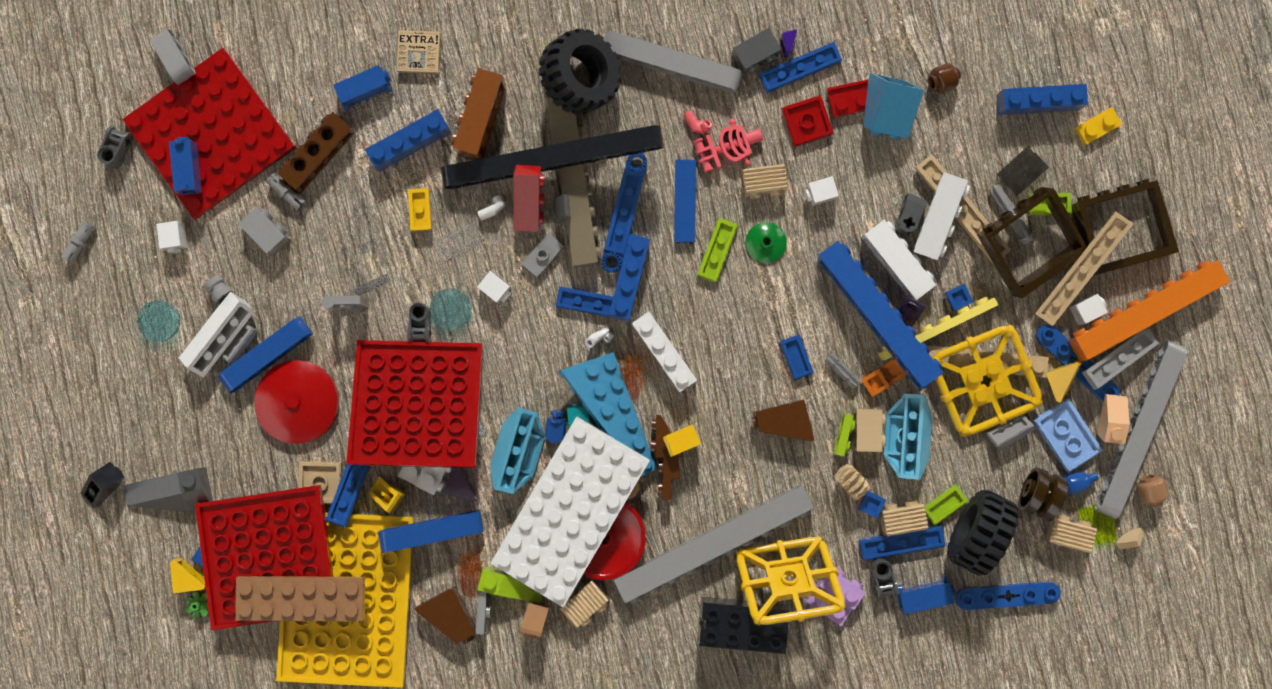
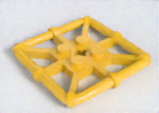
(998, 386)
(781, 589)

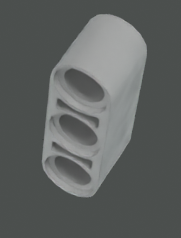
(173, 56)

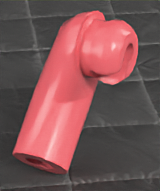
(696, 125)

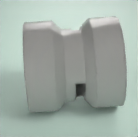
(217, 288)

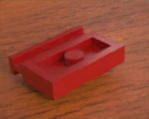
(848, 98)

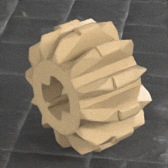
(852, 482)

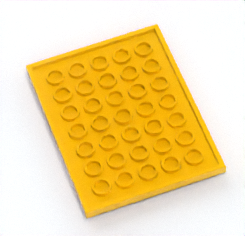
(356, 651)

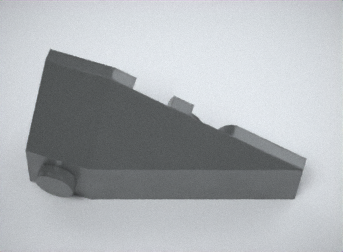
(171, 492)

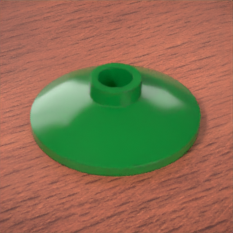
(761, 252)

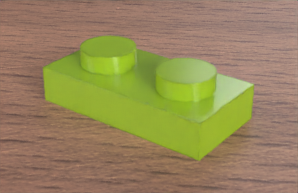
(842, 443)

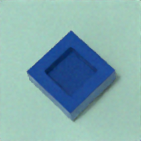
(958, 297)
(871, 504)

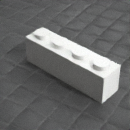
(940, 216)
(898, 260)
(216, 334)
(664, 352)

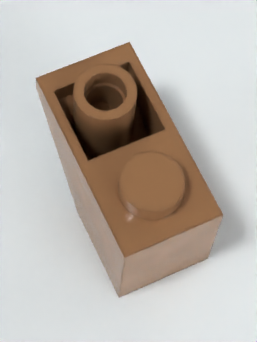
(534, 619)

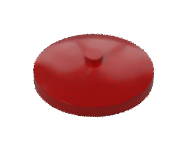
(296, 402)
(620, 547)

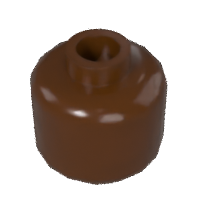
(944, 78)

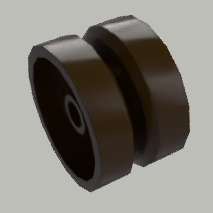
(1043, 494)

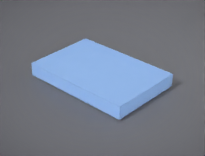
(1067, 435)

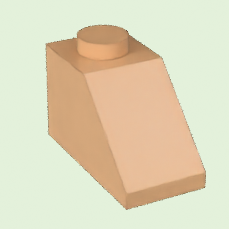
(1114, 419)

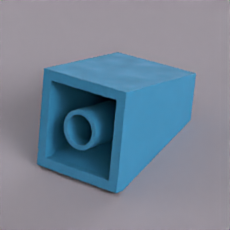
(891, 106)

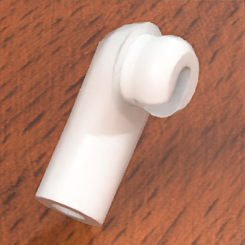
(492, 210)
(594, 338)

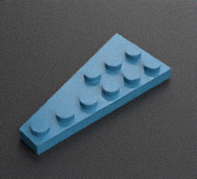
(608, 402)

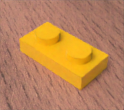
(1098, 126)
(420, 209)

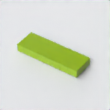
(717, 250)

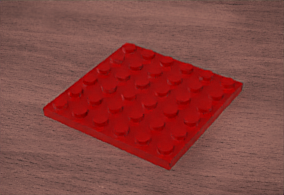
(226, 120)
(415, 404)
(260, 537)

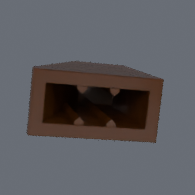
(785, 420)
(449, 615)

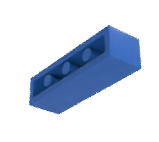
(1042, 99)
(408, 140)
(629, 278)

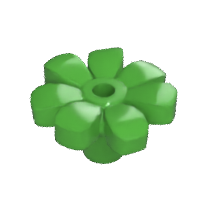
(197, 605)

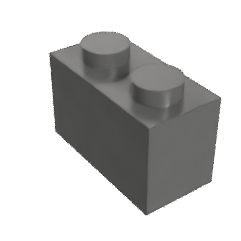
(756, 51)

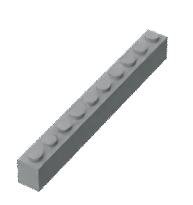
(713, 543)

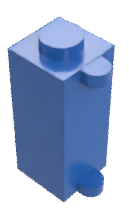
(362, 86)
(185, 166)
(926, 596)

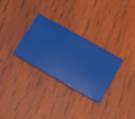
(796, 357)

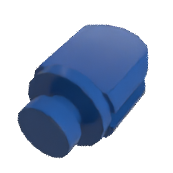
(555, 427)

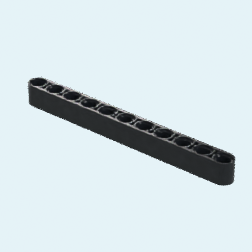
(554, 156)

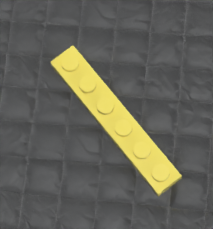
(948, 322)

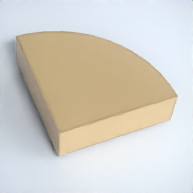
(1130, 539)

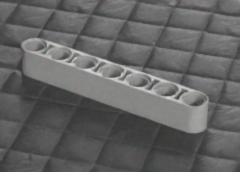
(674, 62)

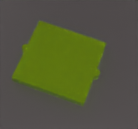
(1103, 523)

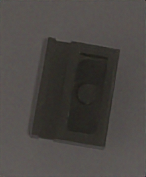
(1022, 170)

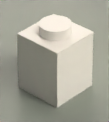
(821, 191)
(172, 236)
(495, 288)
(1088, 309)

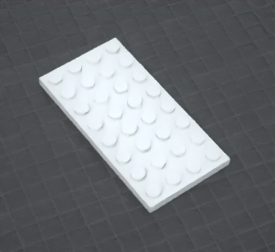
(570, 511)

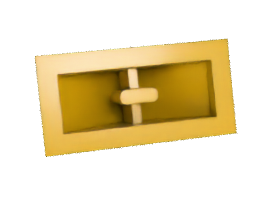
(1062, 378)
(681, 440)
(386, 494)
(185, 577)

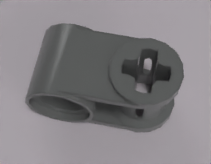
(112, 144)
(911, 211)
(419, 324)
(883, 583)

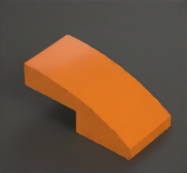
(883, 377)

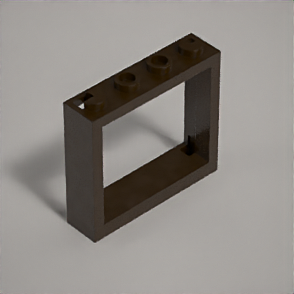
(1160, 212)
(1052, 266)

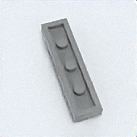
(1120, 358)

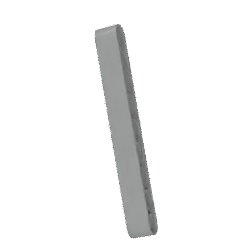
(1141, 429)

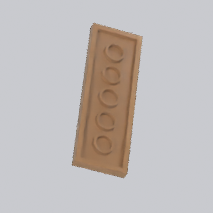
(300, 598)

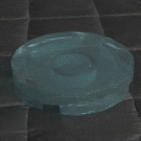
(450, 309)
(158, 321)

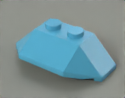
(908, 436)
(517, 450)

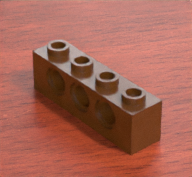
(327, 150)

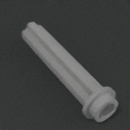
(1006, 205)

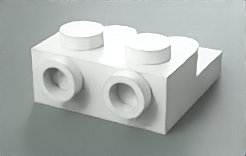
(426, 478)

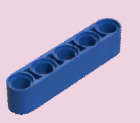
(265, 354)
(430, 531)

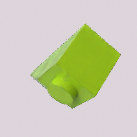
(502, 584)

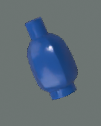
(1080, 482)

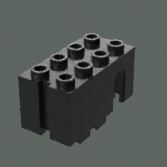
(730, 626)

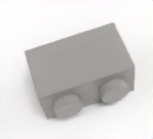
(264, 231)

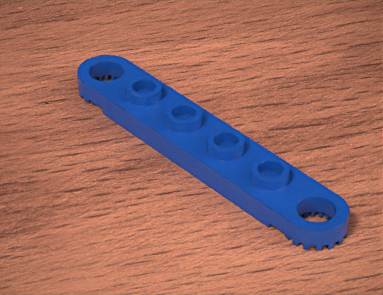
(624, 212)

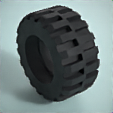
(598, 60)
(983, 532)

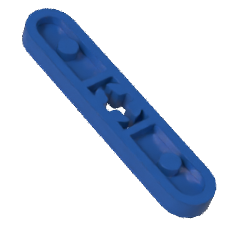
(1060, 349)
(1028, 594)

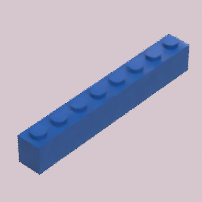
(880, 316)

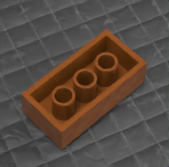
(479, 114)

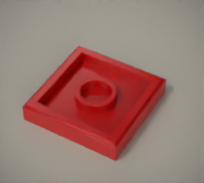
(807, 121)

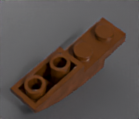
(670, 465)

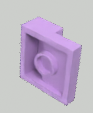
(851, 591)

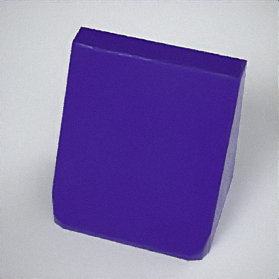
(787, 40)

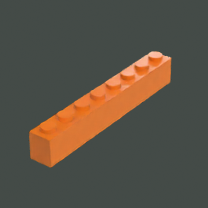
(1149, 310)

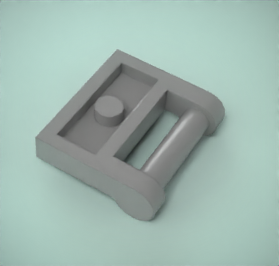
(351, 303)

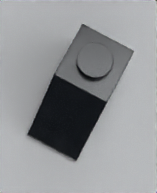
(102, 484)

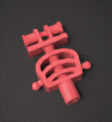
(739, 142)

